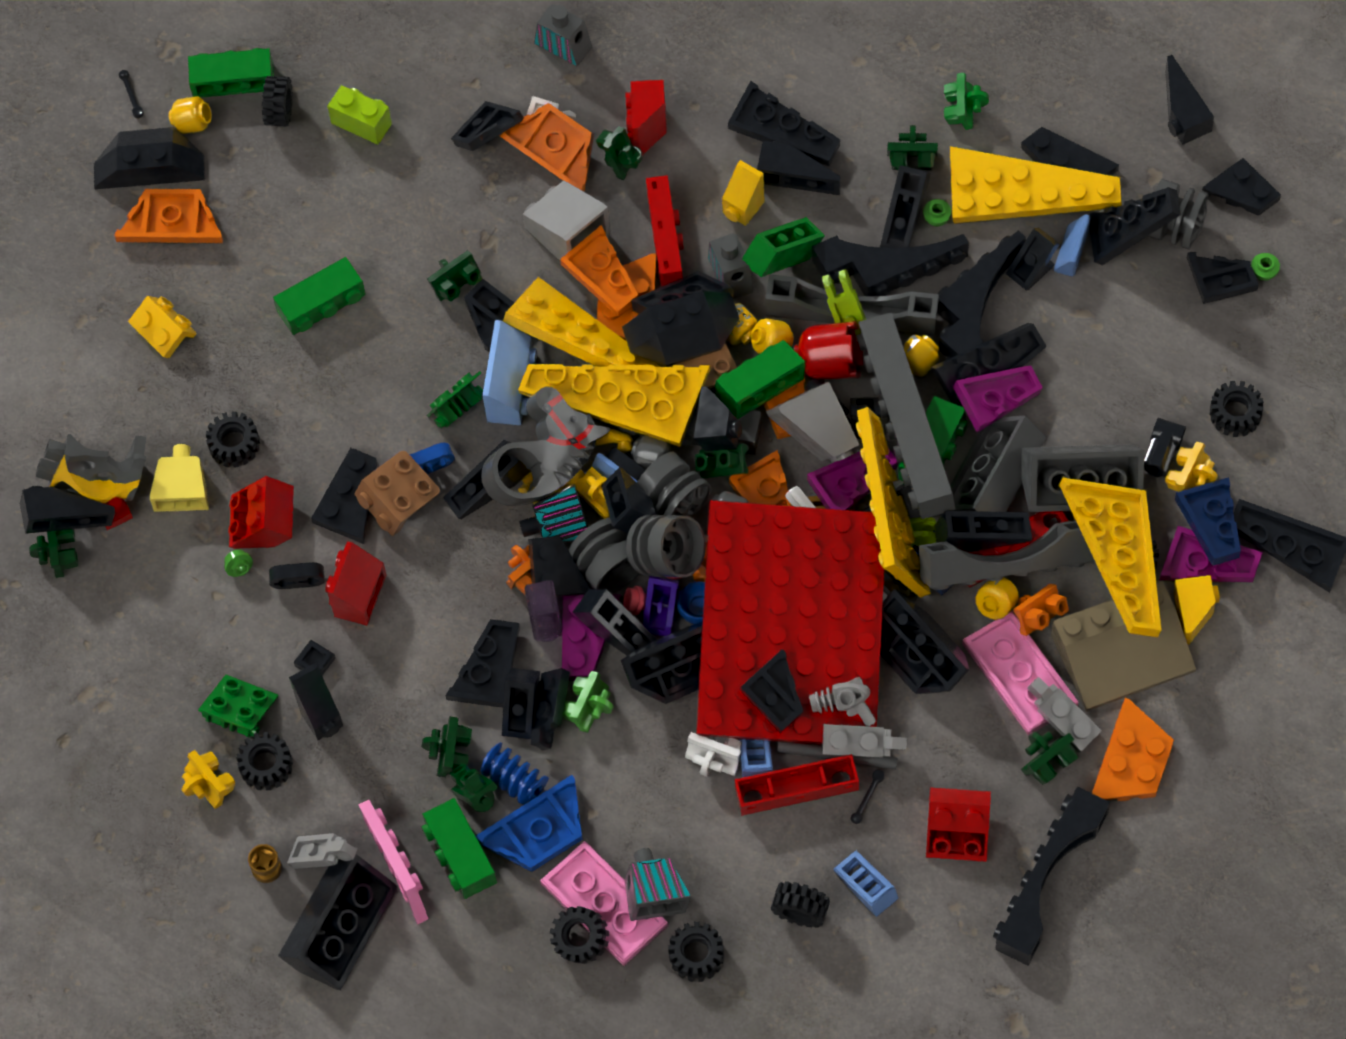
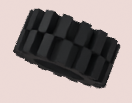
(277, 101)
(1239, 394)
(228, 425)
(267, 777)
(800, 904)
(562, 930)
(696, 934)

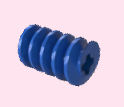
(511, 775)

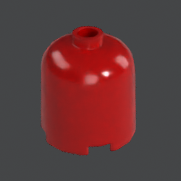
(830, 351)

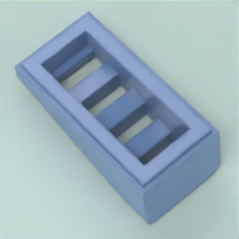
(756, 767)
(877, 898)

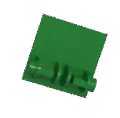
(464, 394)
(238, 705)

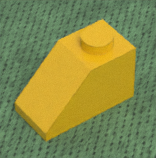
(743, 194)
(1194, 603)

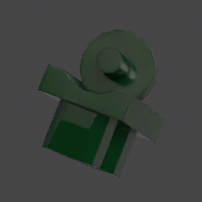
(619, 151)
(924, 151)
(454, 275)
(721, 462)
(59, 559)
(451, 735)
(1039, 766)
(473, 788)

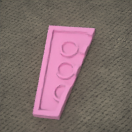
(397, 862)

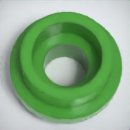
(937, 219)
(1265, 273)
(238, 563)

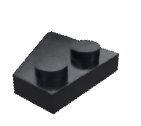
(485, 125)
(1243, 188)
(1221, 277)
(486, 306)
(553, 562)
(774, 692)

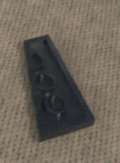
(768, 120)
(1126, 225)
(996, 355)
(1297, 544)

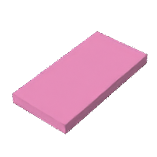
(1011, 665)
(592, 883)

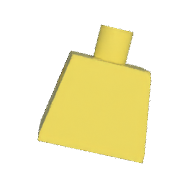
(179, 483)

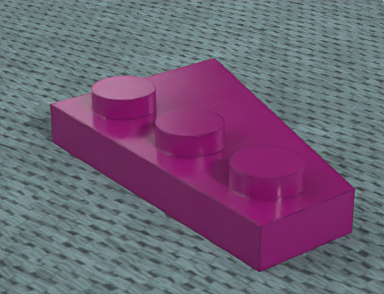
(996, 394)
(843, 482)
(1189, 560)
(579, 644)

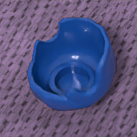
(691, 601)

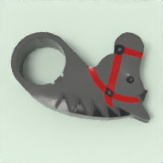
(562, 449)

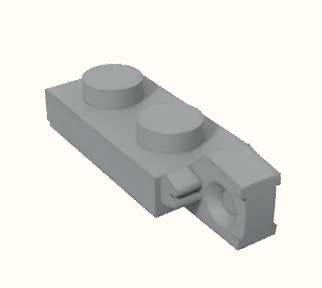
(1063, 714)
(859, 741)
(320, 851)

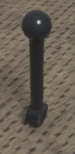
(137, 111)
(878, 776)

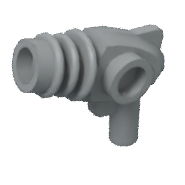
(845, 696)

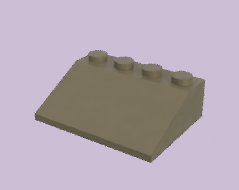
(1110, 661)

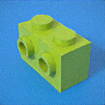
(359, 114)

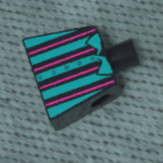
(557, 516)

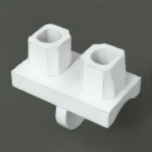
(713, 754)

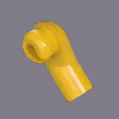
(620, 438)

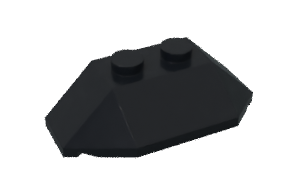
(148, 159)
(682, 328)
(919, 647)
(667, 666)

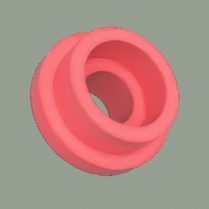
(634, 600)

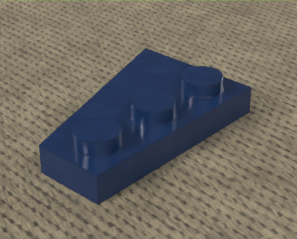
(1211, 518)

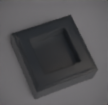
(313, 654)

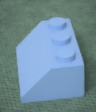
(506, 366)

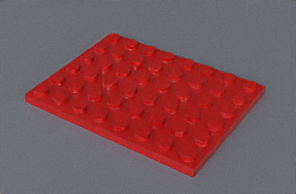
(794, 585)

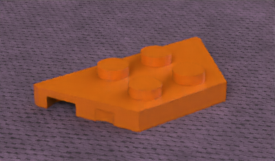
(554, 143)
(170, 218)
(643, 276)
(1133, 757)

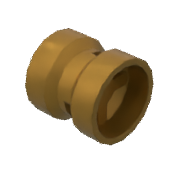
(261, 857)

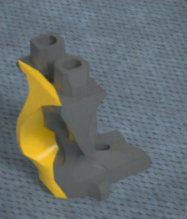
(78, 469)

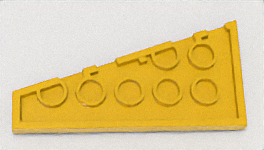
(1008, 187)
(563, 324)
(629, 396)
(890, 512)
(1119, 538)

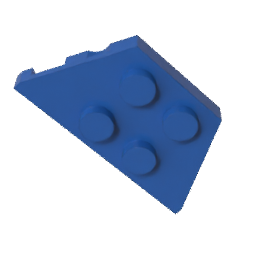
(538, 828)

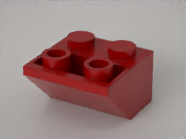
(646, 113)
(261, 514)
(355, 584)
(958, 824)

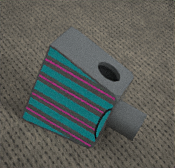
(563, 34)
(726, 259)
(654, 887)

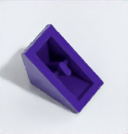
(661, 605)

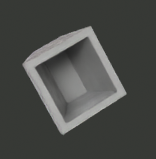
(565, 218)
(817, 423)

